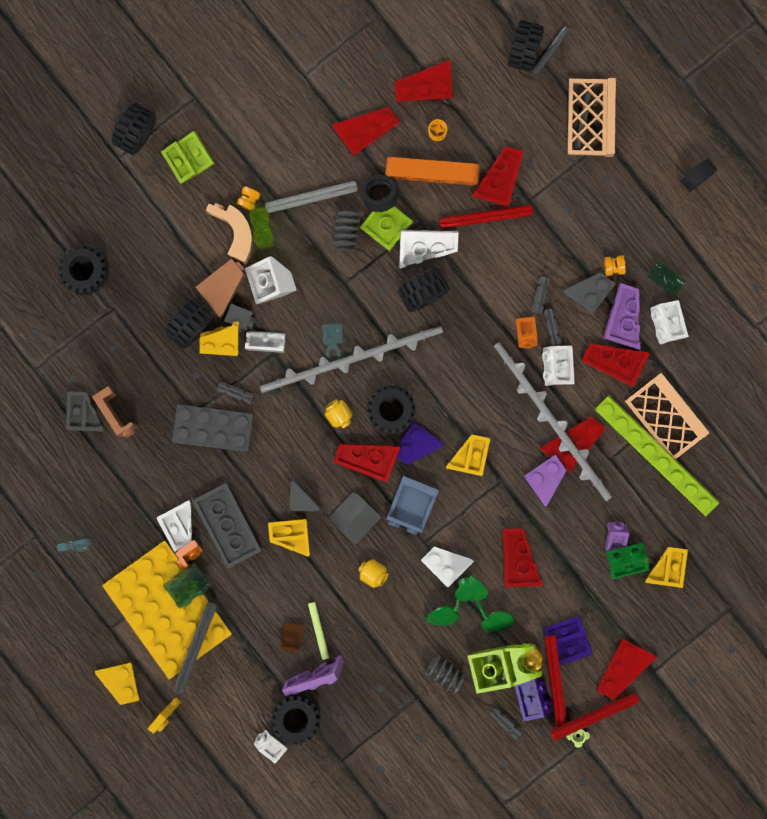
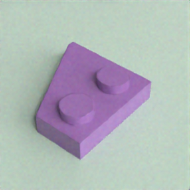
(546, 478)

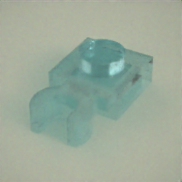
(332, 335)
(79, 545)

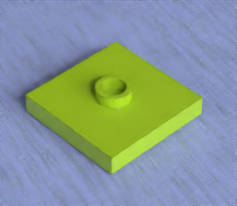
(386, 226)

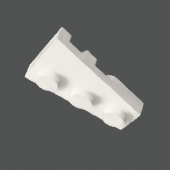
(425, 244)

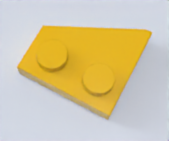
(221, 341)
(471, 456)
(290, 535)
(669, 568)
(120, 682)
(161, 721)

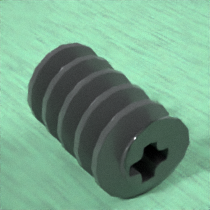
(345, 231)
(445, 674)

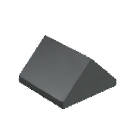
(300, 500)
(354, 518)

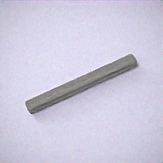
(310, 197)

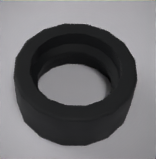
(698, 175)
(375, 182)

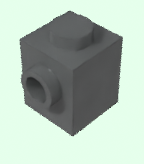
(241, 315)

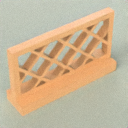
(607, 113)
(679, 404)

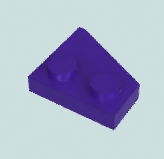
(417, 444)

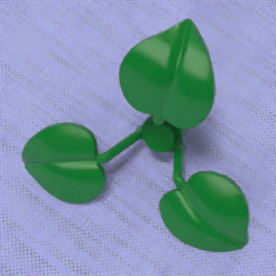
(470, 590)

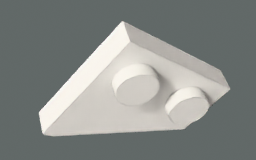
(177, 525)
(446, 565)

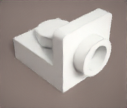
(270, 746)

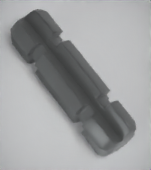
(541, 294)
(552, 327)
(235, 392)
(506, 723)

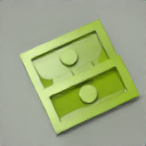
(188, 157)

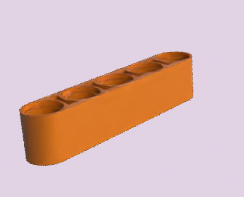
(432, 171)

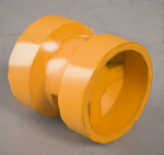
(437, 126)
(248, 198)
(610, 268)

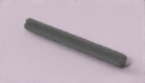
(194, 647)

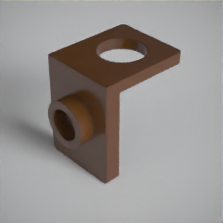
(292, 637)

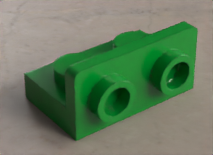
(627, 561)

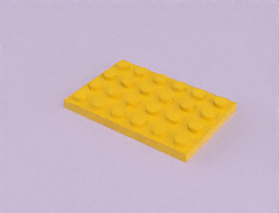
(154, 614)

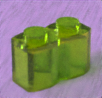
(262, 233)

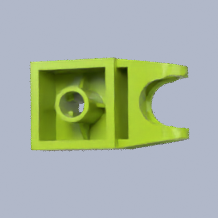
(508, 667)

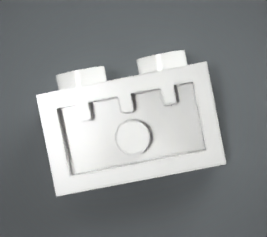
(669, 322)
(558, 365)

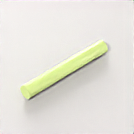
(318, 631)

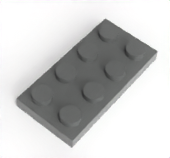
(212, 428)
(226, 525)

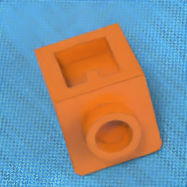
(526, 332)
(187, 553)

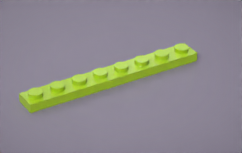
(657, 455)

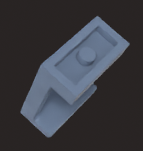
(412, 505)

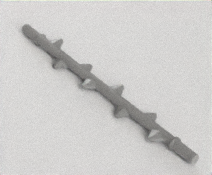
(358, 354)
(559, 427)

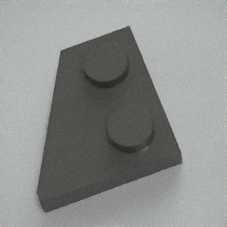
(590, 292)
(81, 413)

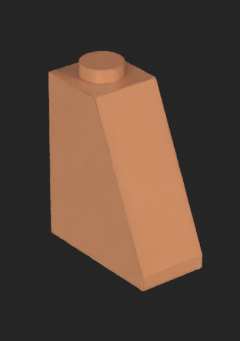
(222, 286)

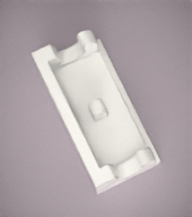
(265, 341)

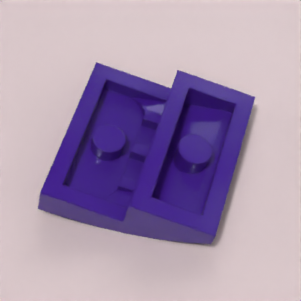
(570, 639)

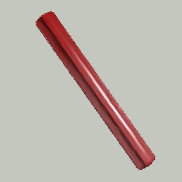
(487, 216)
(555, 680)
(594, 716)

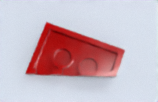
(365, 129)
(618, 363)
(582, 436)
(368, 459)
(518, 561)
(624, 668)

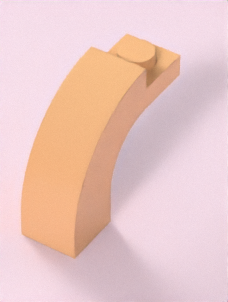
(243, 239)

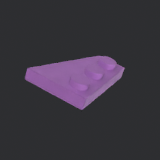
(624, 318)
(308, 680)

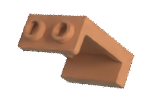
(101, 400)

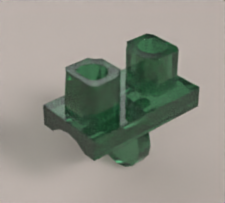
(666, 278)

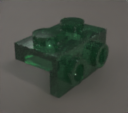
(187, 585)

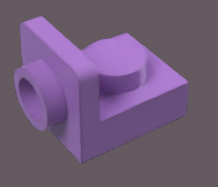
(617, 535)

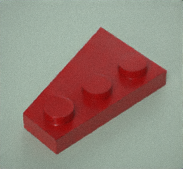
(428, 84)
(501, 178)

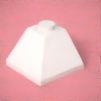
(269, 280)

